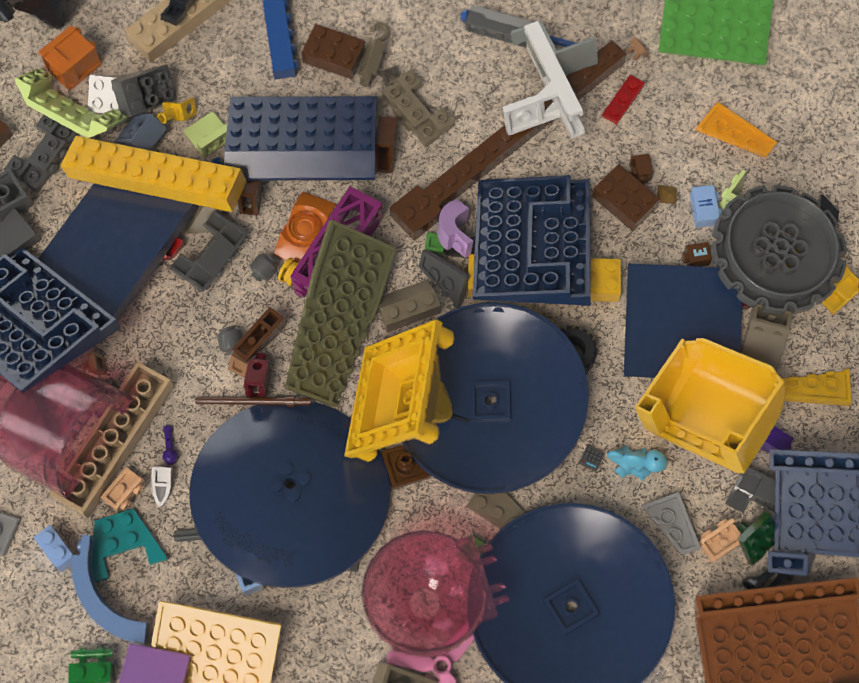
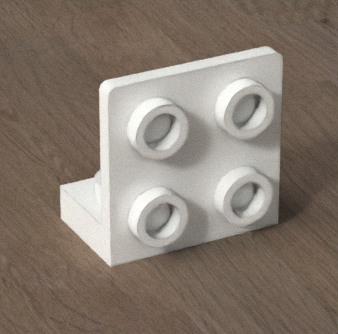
(101, 94)

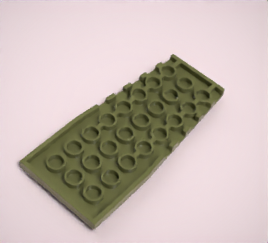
(337, 311)

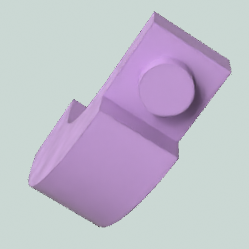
(451, 217)

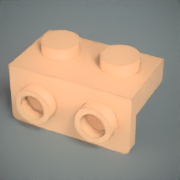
(123, 490)
(720, 541)

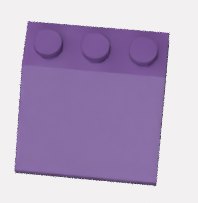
(154, 665)

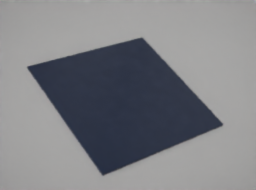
(675, 305)

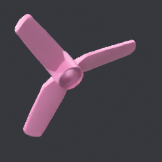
(427, 664)

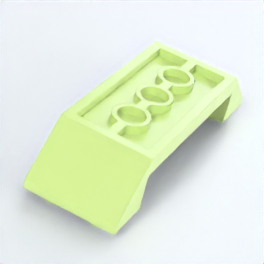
(38, 95)

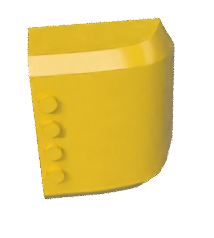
(713, 403)

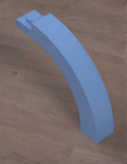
(95, 604)

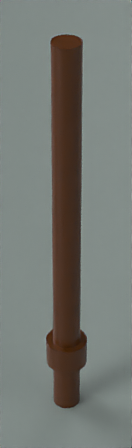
(289, 401)

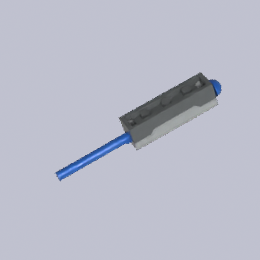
(498, 25)

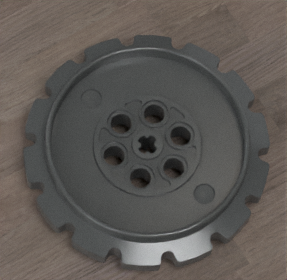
(777, 285)

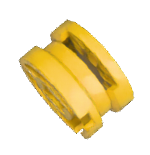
(286, 271)

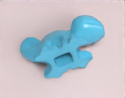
(637, 461)

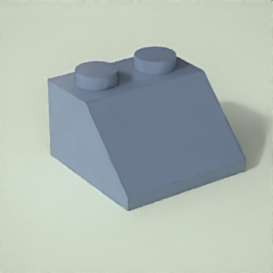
(141, 132)

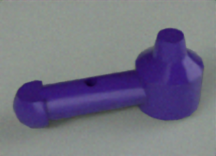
(169, 455)

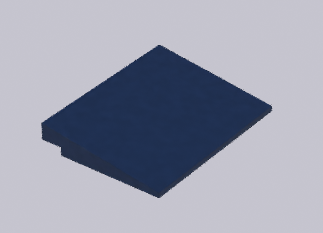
(533, 241)
(115, 243)
(43, 321)

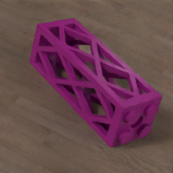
(354, 200)

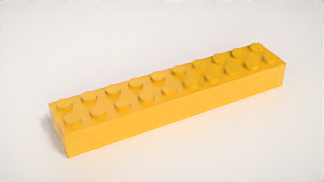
(154, 173)

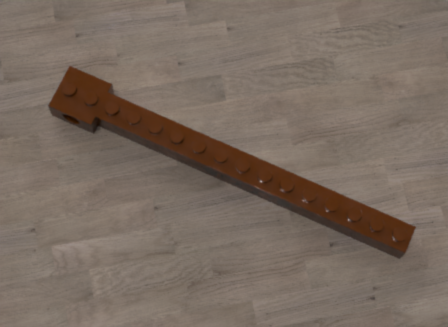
(421, 208)

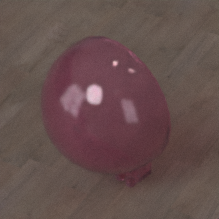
(428, 592)

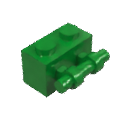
(91, 672)

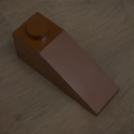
(260, 334)

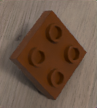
(402, 467)

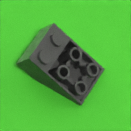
(143, 90)

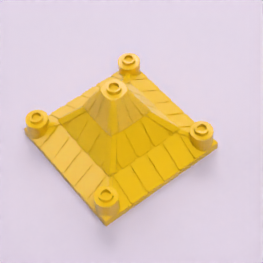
(400, 391)

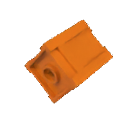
(70, 57)

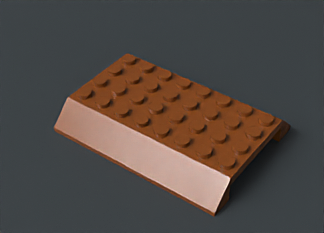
(781, 634)

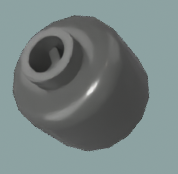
(264, 267)
(228, 338)

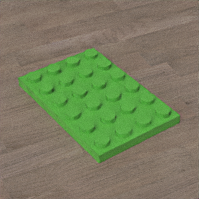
(717, 29)

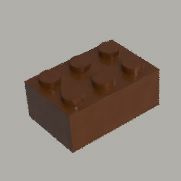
(333, 51)
(625, 197)

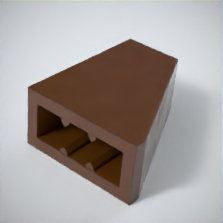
(385, 144)

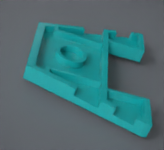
(118, 535)

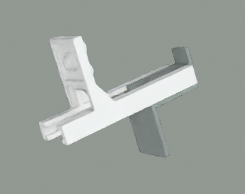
(552, 68)

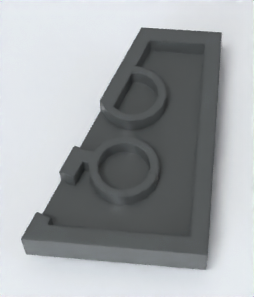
(445, 275)

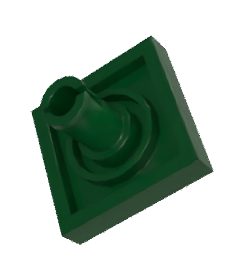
(757, 537)

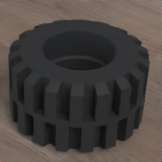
(585, 343)

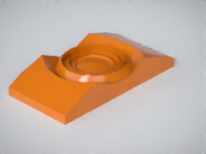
(303, 226)

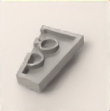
(674, 522)

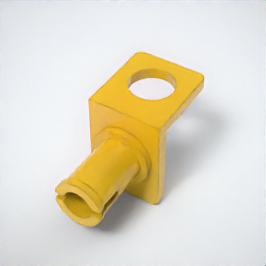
(177, 111)

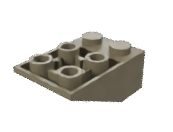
(766, 336)

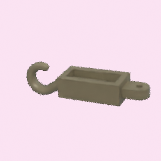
(373, 55)

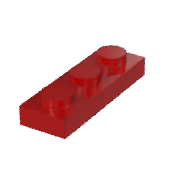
(623, 99)

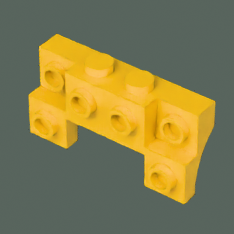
(844, 291)

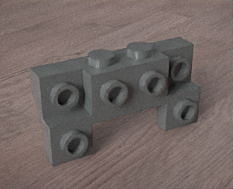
(46, 156)
(214, 255)
(754, 487)

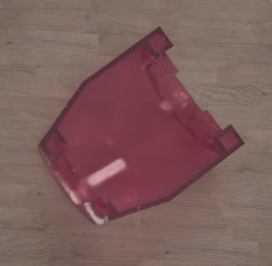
(46, 421)

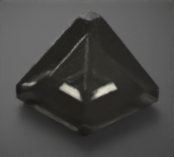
(389, 75)

